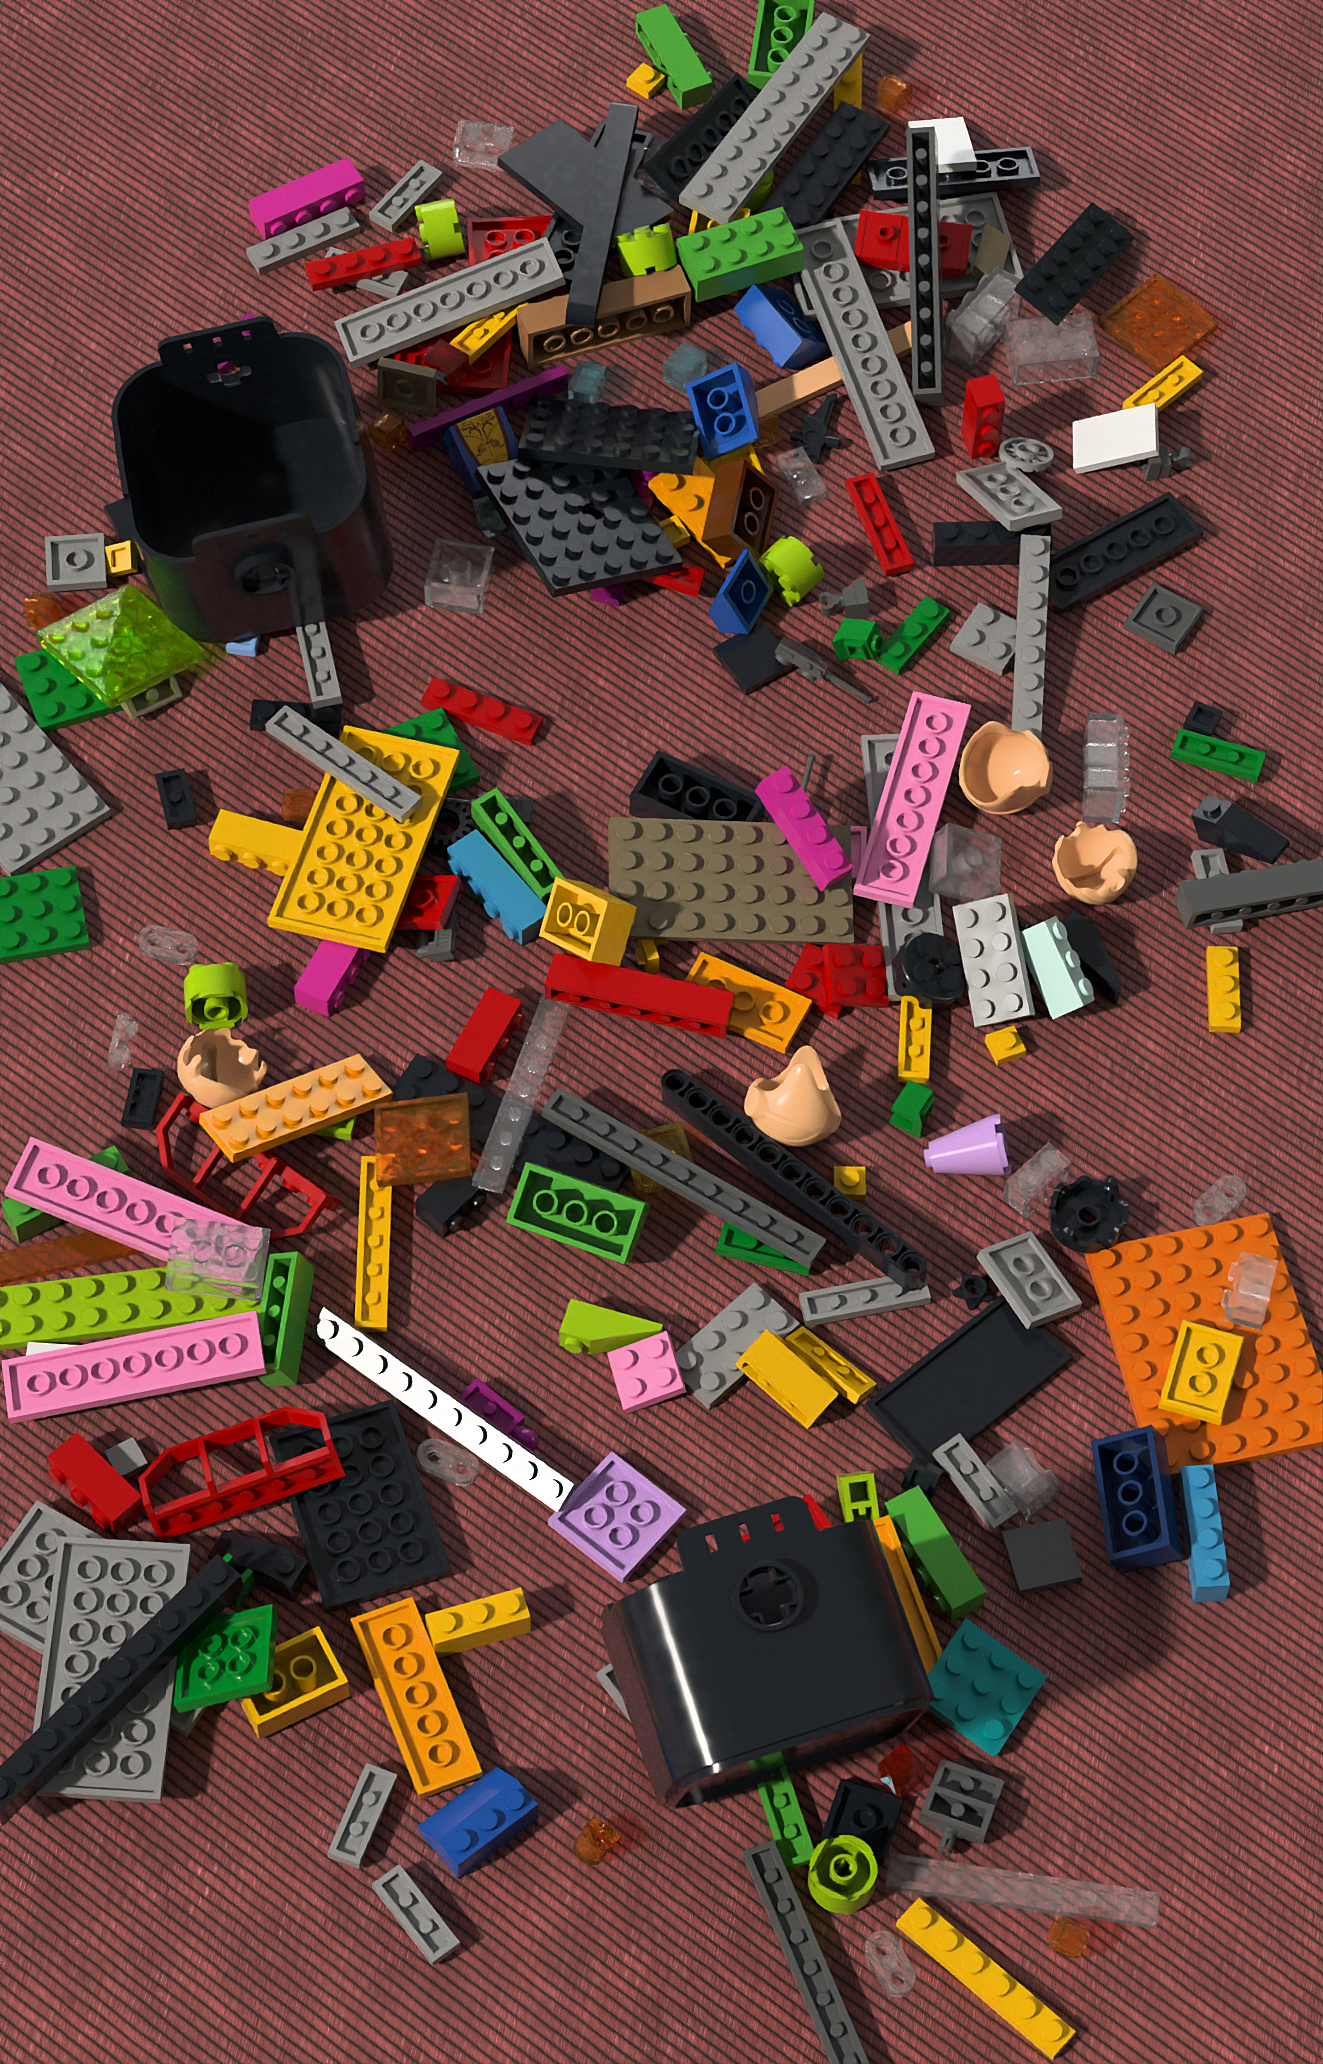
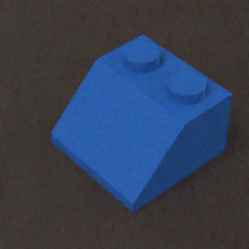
(741, 597)

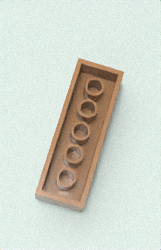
(626, 313)

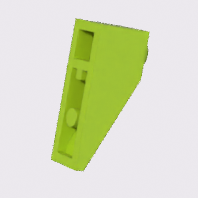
(600, 1330)
(858, 1496)

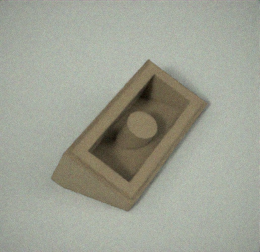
(991, 251)
(152, 698)

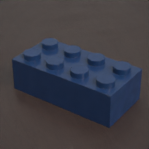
(1136, 1499)

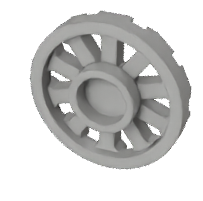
(1026, 454)

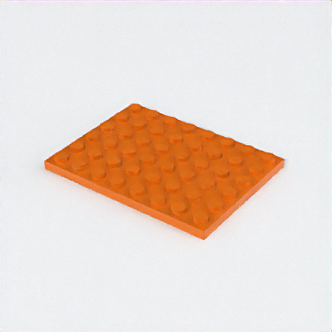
(1181, 1276)

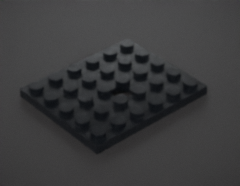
(573, 549)

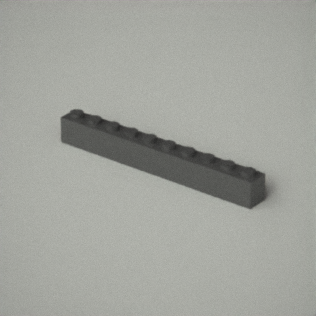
(925, 267)

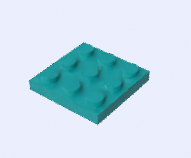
(982, 1687)

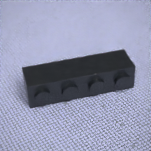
(979, 543)

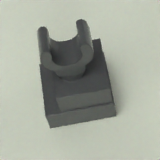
(1159, 466)
(853, 600)

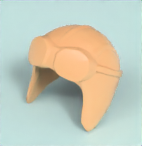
(1004, 769)
(796, 1104)

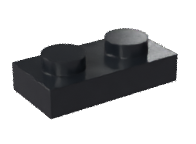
(176, 799)

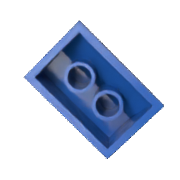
(780, 327)
(479, 1821)

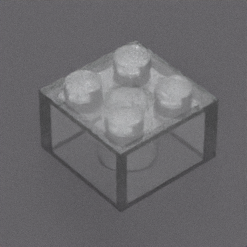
(459, 576)
(965, 863)

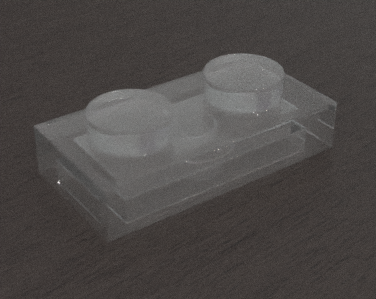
(801, 476)

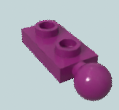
(499, 1412)

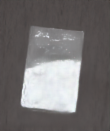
(981, 318)
(1050, 353)
(1105, 768)
(217, 1259)

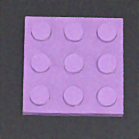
(617, 1517)

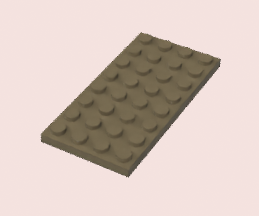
(724, 883)

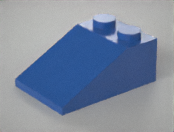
(724, 410)

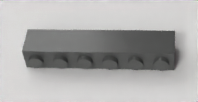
(1250, 893)

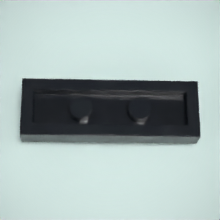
(326, 718)

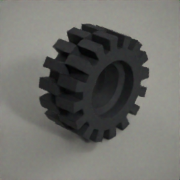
(455, 815)

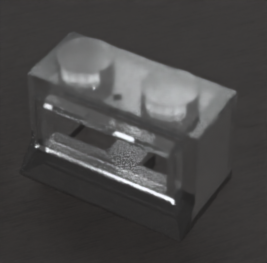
(483, 137)

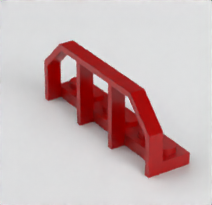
(269, 1163)
(246, 1491)

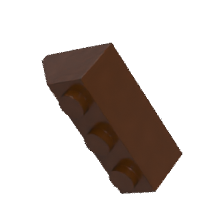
(740, 511)

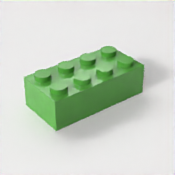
(776, 34)
(740, 254)
(578, 1213)

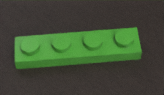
(786, 1820)

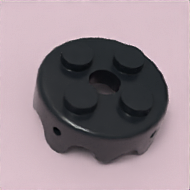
(918, 980)
(1091, 1197)

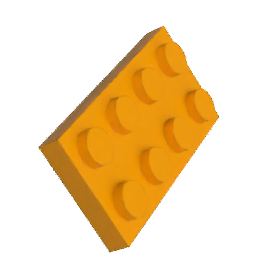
(689, 500)
(761, 1007)

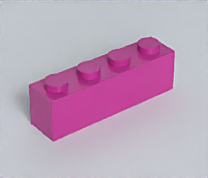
(307, 198)
(804, 828)
(328, 975)

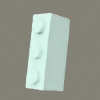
(1055, 967)

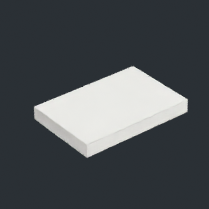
(954, 144)
(1115, 438)

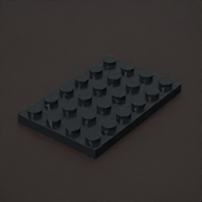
(610, 436)
(375, 1523)

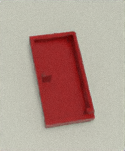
(884, 243)

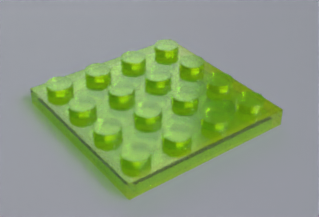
(120, 645)

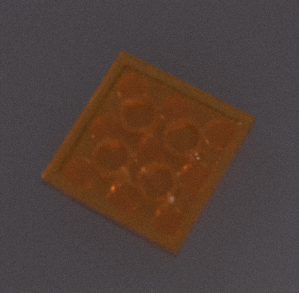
(1157, 323)
(423, 1140)

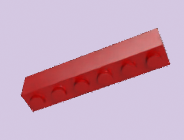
(640, 995)

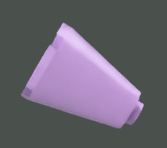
(972, 1150)

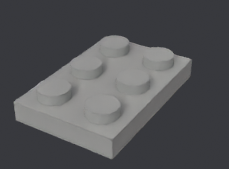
(1029, 1280)

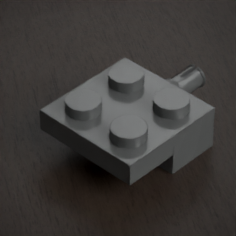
(960, 1804)

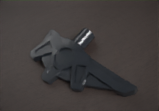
(814, 431)

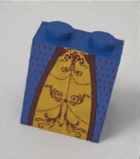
(479, 443)

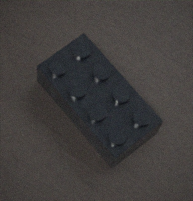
(686, 792)

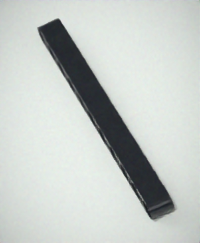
(602, 215)
(796, 1191)

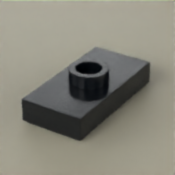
(143, 1099)

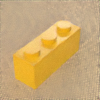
(253, 842)
(787, 1378)
(478, 1623)

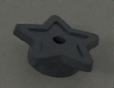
(973, 1282)

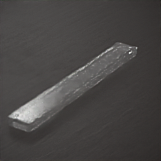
(521, 1095)
(1023, 1891)

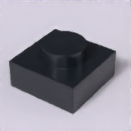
(1202, 719)
(923, 1474)

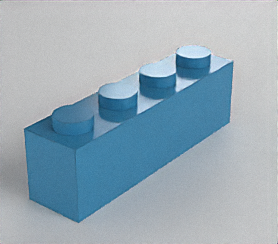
(497, 886)
(1202, 1533)

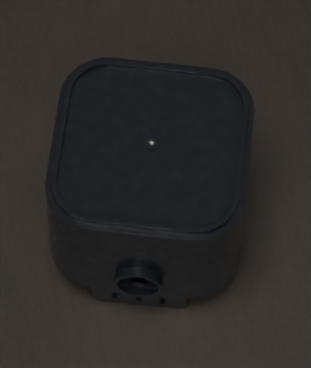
(251, 483)
(766, 1669)

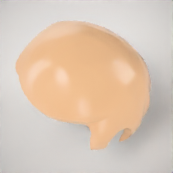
(1095, 863)
(218, 1068)

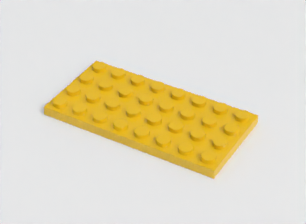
(356, 858)

